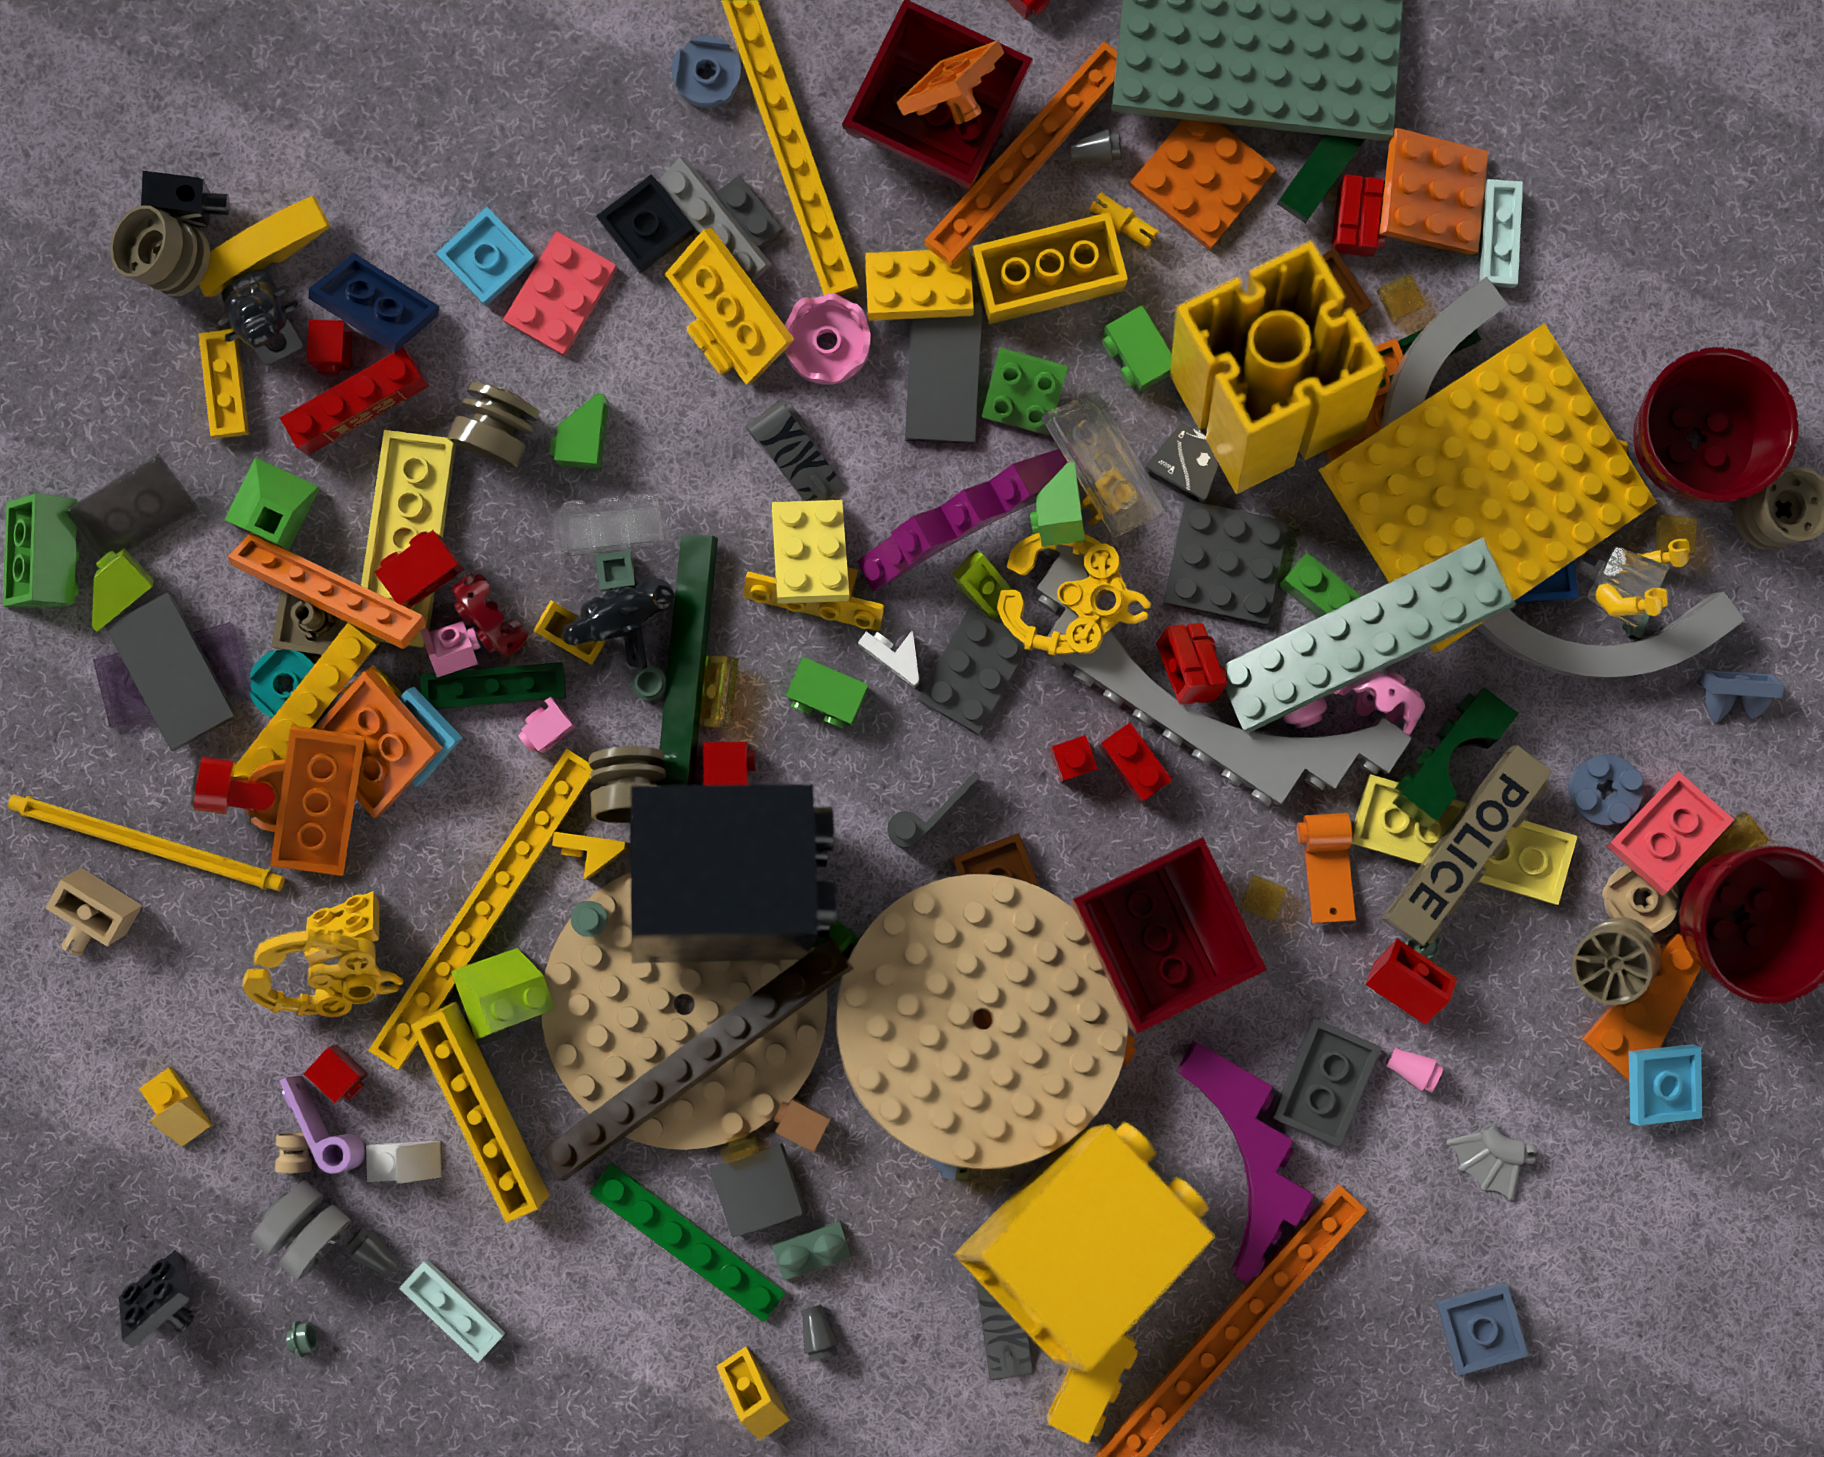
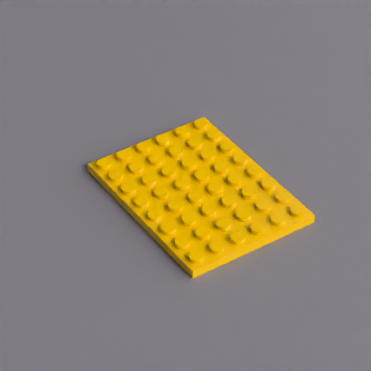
(1498, 458)

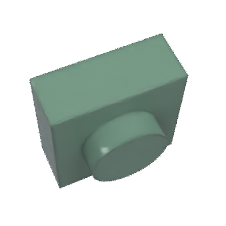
(615, 570)

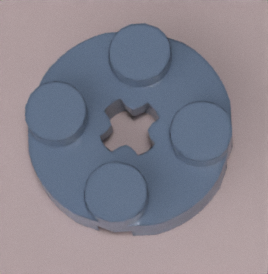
(694, 57)
(1624, 781)

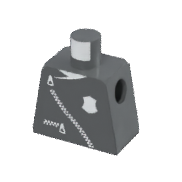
(1185, 463)

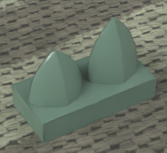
(811, 1250)

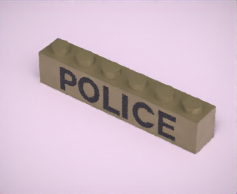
(1467, 845)

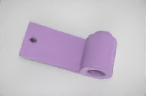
(330, 1153)

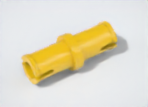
(1125, 220)

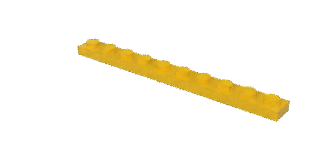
(790, 146)
(484, 906)

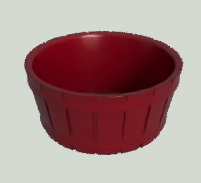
(1738, 409)
(1781, 942)

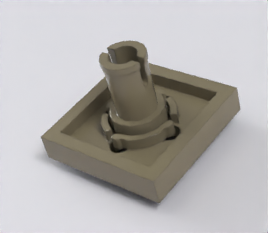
(295, 622)

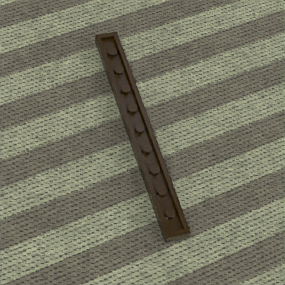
(697, 1059)

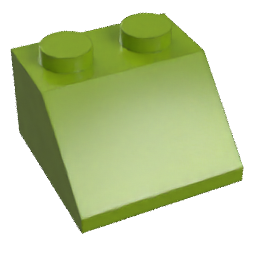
(502, 992)

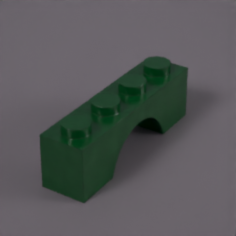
(1429, 790)

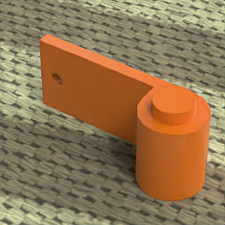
(1328, 866)

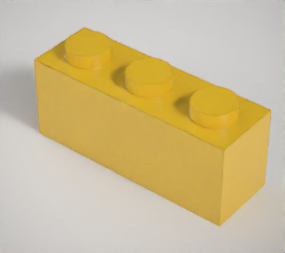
(1085, 1394)

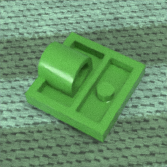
(1023, 390)

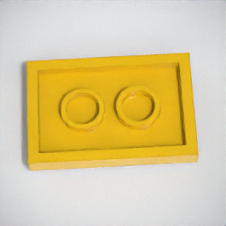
(917, 285)

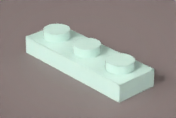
(1501, 232)
(452, 1310)

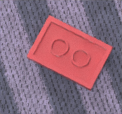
(560, 293)
(1670, 833)

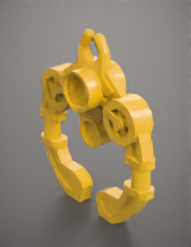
(1081, 596)
(337, 986)

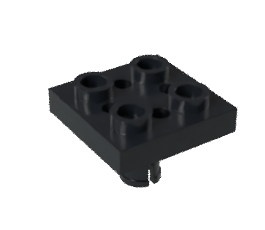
(156, 1300)

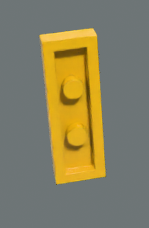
(223, 385)

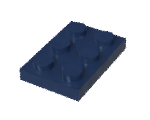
(374, 302)

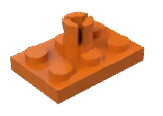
(953, 82)

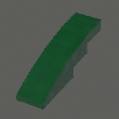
(1318, 175)

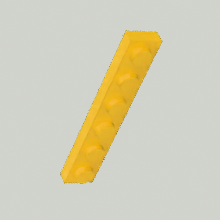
(310, 697)

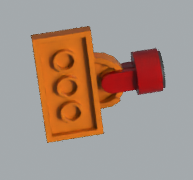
(299, 798)

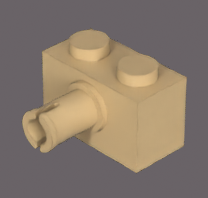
(92, 909)

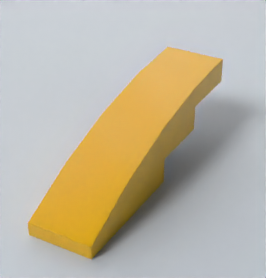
(263, 243)

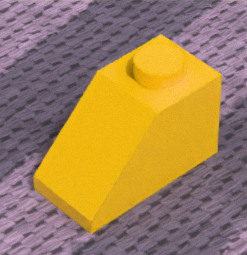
(752, 1394)

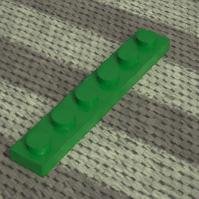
(687, 1242)

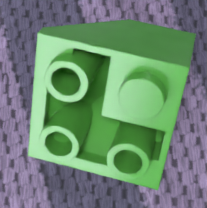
(272, 503)

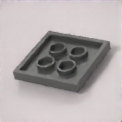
(1226, 562)

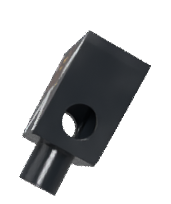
(183, 197)

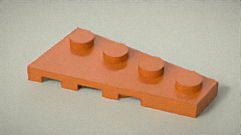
(1649, 1017)

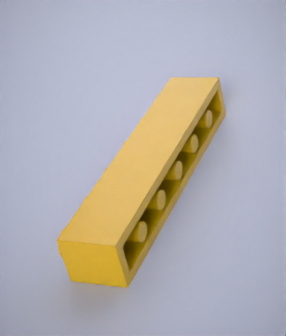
(480, 1112)

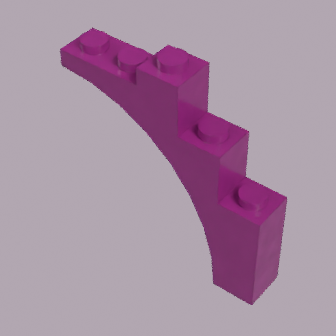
(959, 517)
(1263, 1149)

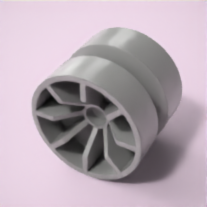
(292, 1223)

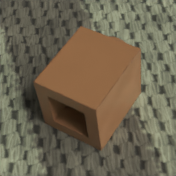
(801, 1123)

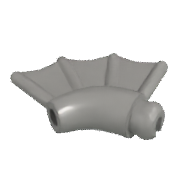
(1492, 1158)

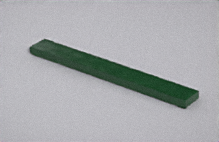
(687, 658)

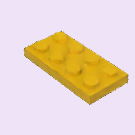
(729, 305)

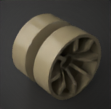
(1617, 961)

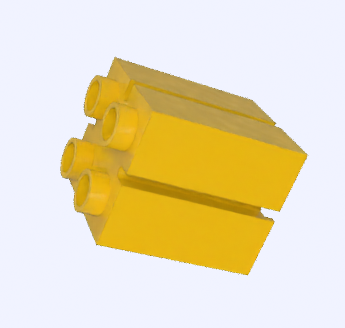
(1274, 367)

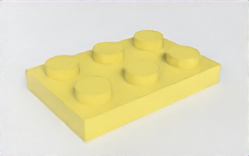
(810, 551)

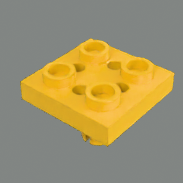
(354, 918)

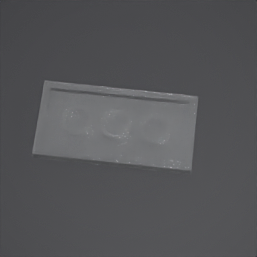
(1105, 464)

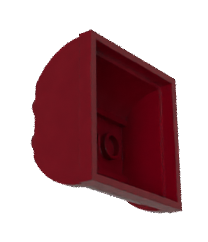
(934, 140)
(1168, 935)

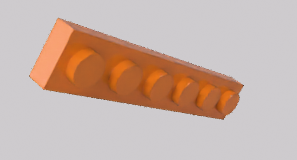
(327, 590)

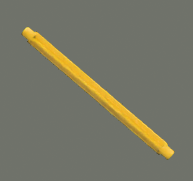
(145, 842)

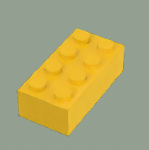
(1049, 268)

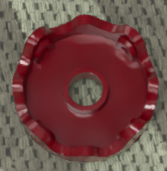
(493, 632)

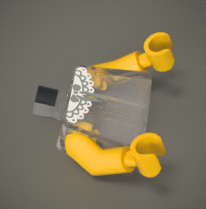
(1630, 582)

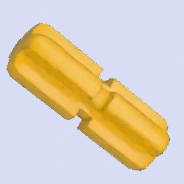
(713, 351)

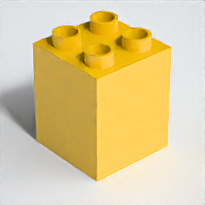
(1087, 1244)

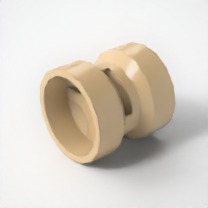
(289, 1158)

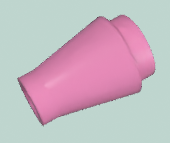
(1416, 1069)

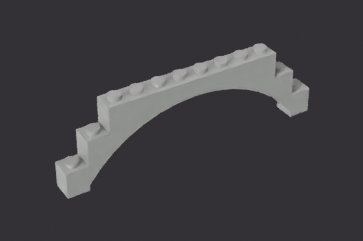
(1259, 761)

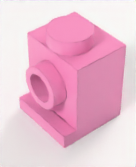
(451, 648)
(546, 727)

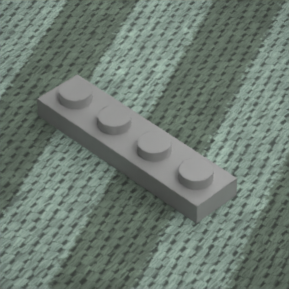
(706, 211)

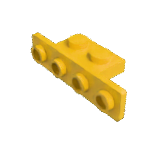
(856, 611)

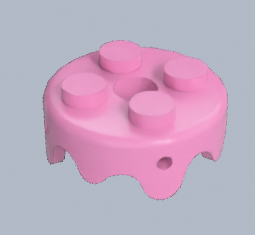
(827, 315)
(1388, 696)

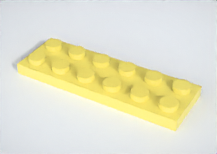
(407, 500)
(1528, 865)

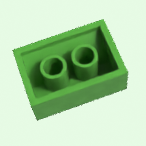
(40, 552)

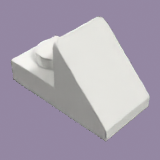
(901, 662)
(403, 1161)

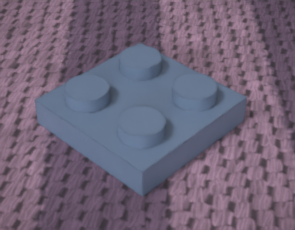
(1481, 1328)

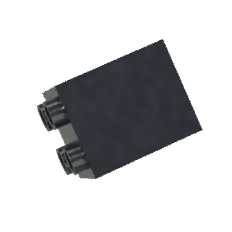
(729, 872)

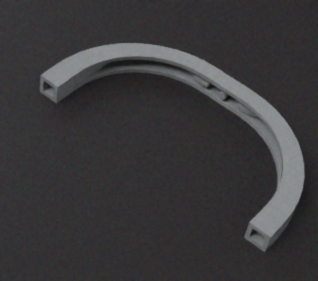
(1667, 647)

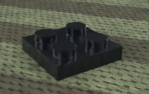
(645, 223)

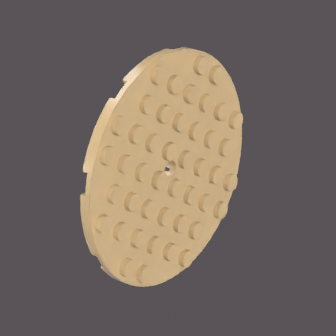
(623, 1020)
(969, 1090)

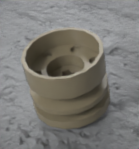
(159, 251)
(493, 424)
(1784, 512)
(617, 771)

